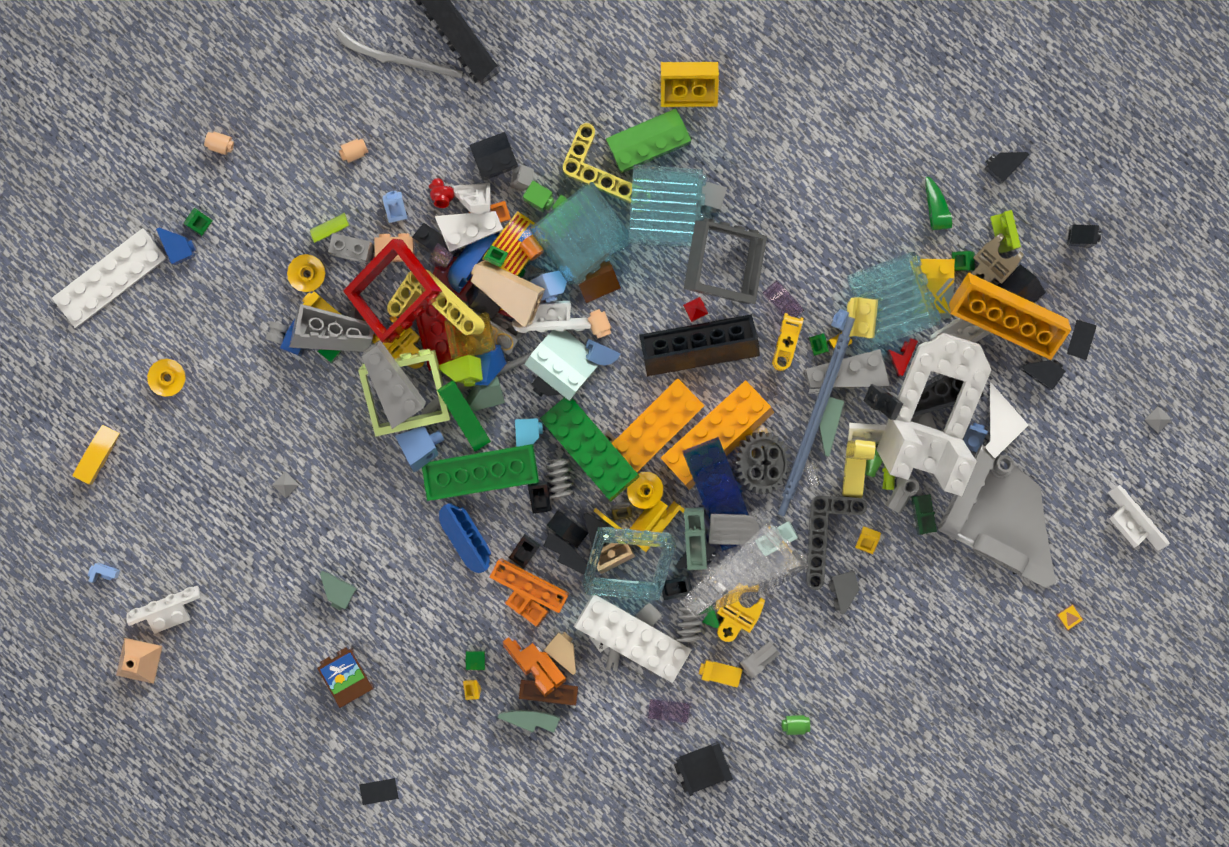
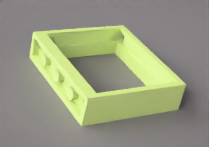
(415, 421)

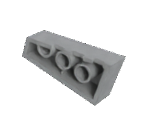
(329, 331)
(853, 373)
(393, 387)

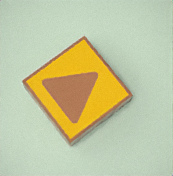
(1069, 617)

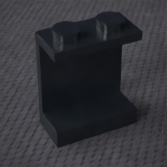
(702, 768)

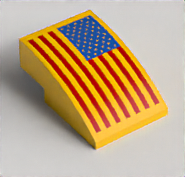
(509, 241)

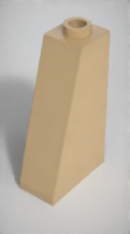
(509, 291)

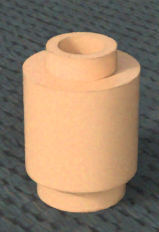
(219, 143)
(353, 150)
(599, 323)

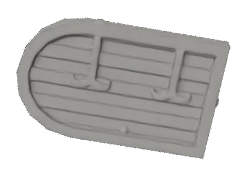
(732, 529)

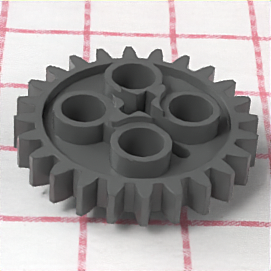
(746, 462)

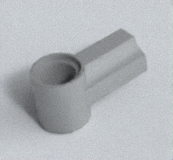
(901, 494)
(756, 662)

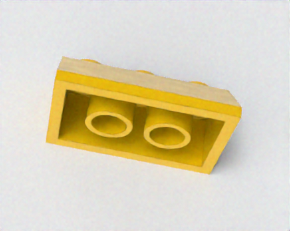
(689, 84)

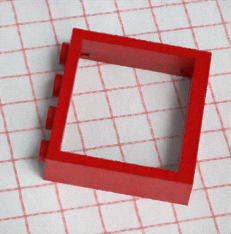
(372, 270)

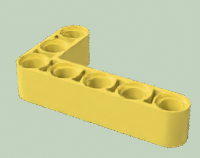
(579, 160)
(449, 310)
(856, 455)

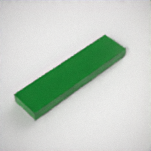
(464, 415)

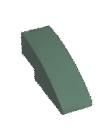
(695, 538)
(530, 719)

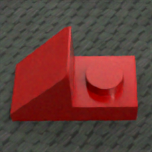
(900, 361)

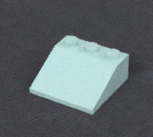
(562, 362)

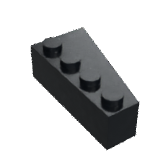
(938, 394)

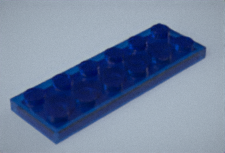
(715, 480)

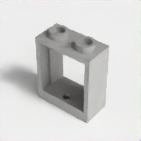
(351, 248)

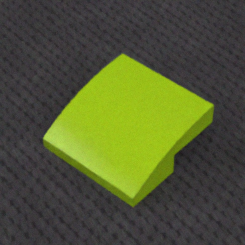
(331, 226)

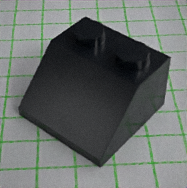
(493, 156)

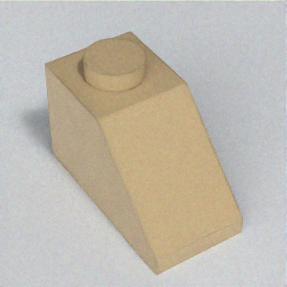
(562, 651)

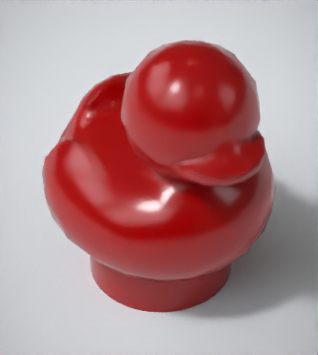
(441, 194)

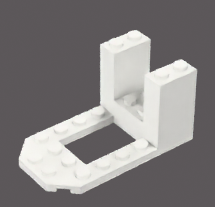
(939, 452)

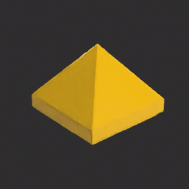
(471, 689)

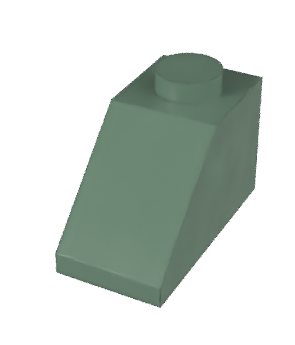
(485, 395)
(337, 590)

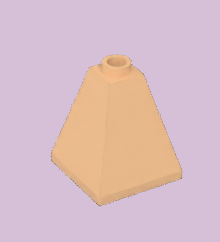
(139, 660)

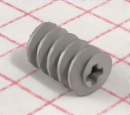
(559, 478)
(689, 626)

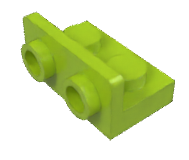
(1005, 225)

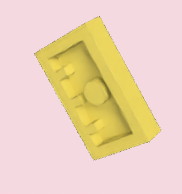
(865, 313)

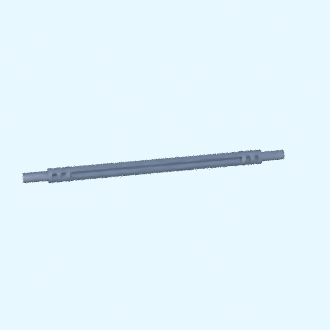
(816, 416)

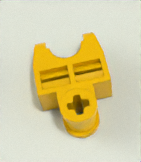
(787, 333)
(404, 344)
(730, 620)

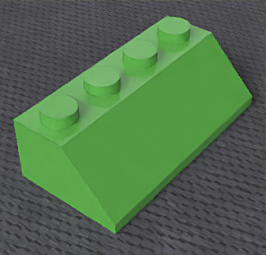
(648, 140)

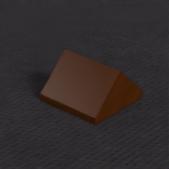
(599, 283)

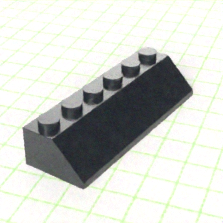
(460, 39)
(699, 345)

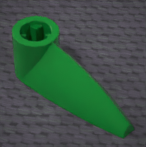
(938, 210)

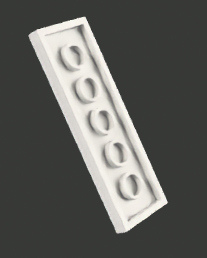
(109, 278)
(632, 638)

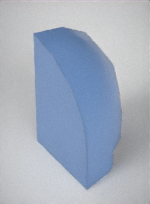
(601, 354)

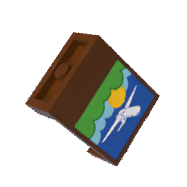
(344, 677)

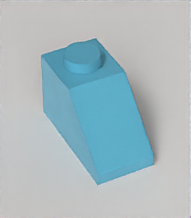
(527, 431)

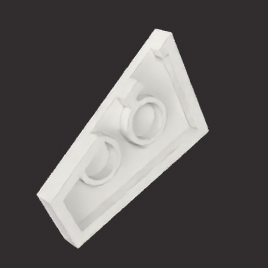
(474, 197)
(467, 228)

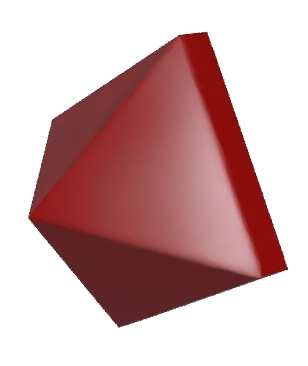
(695, 309)

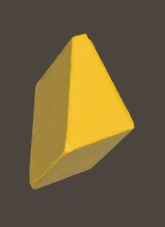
(868, 540)

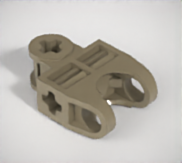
(990, 250)

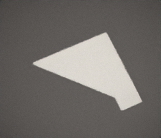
(1004, 423)

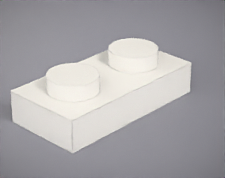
(865, 432)

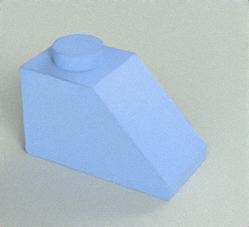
(553, 284)

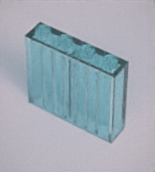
(665, 205)
(581, 234)
(902, 298)

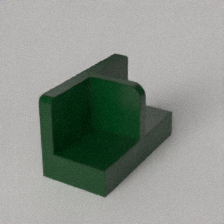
(924, 514)

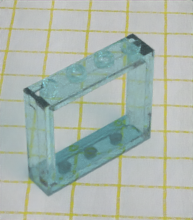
(629, 588)

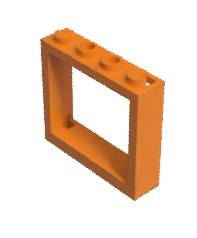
(529, 585)

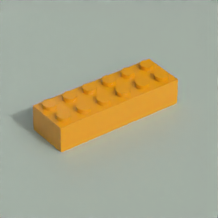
(1009, 316)
(730, 421)
(657, 424)

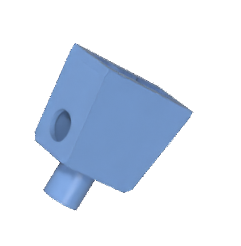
(419, 446)

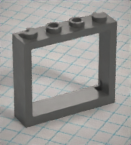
(753, 265)

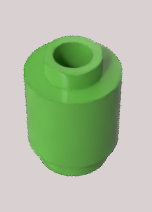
(796, 725)

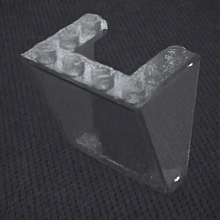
(746, 572)

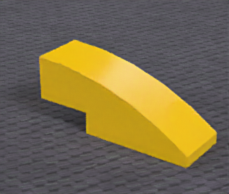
(96, 455)

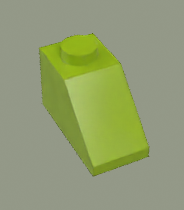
(464, 370)

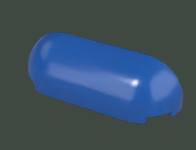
(472, 254)
(465, 537)

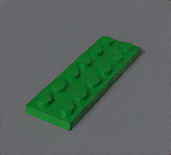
(589, 448)
(480, 472)

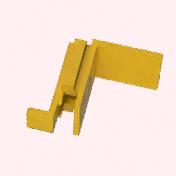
(651, 519)

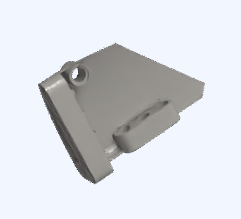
(1002, 518)

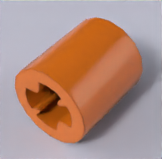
(531, 247)

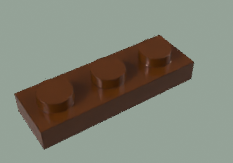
(562, 695)

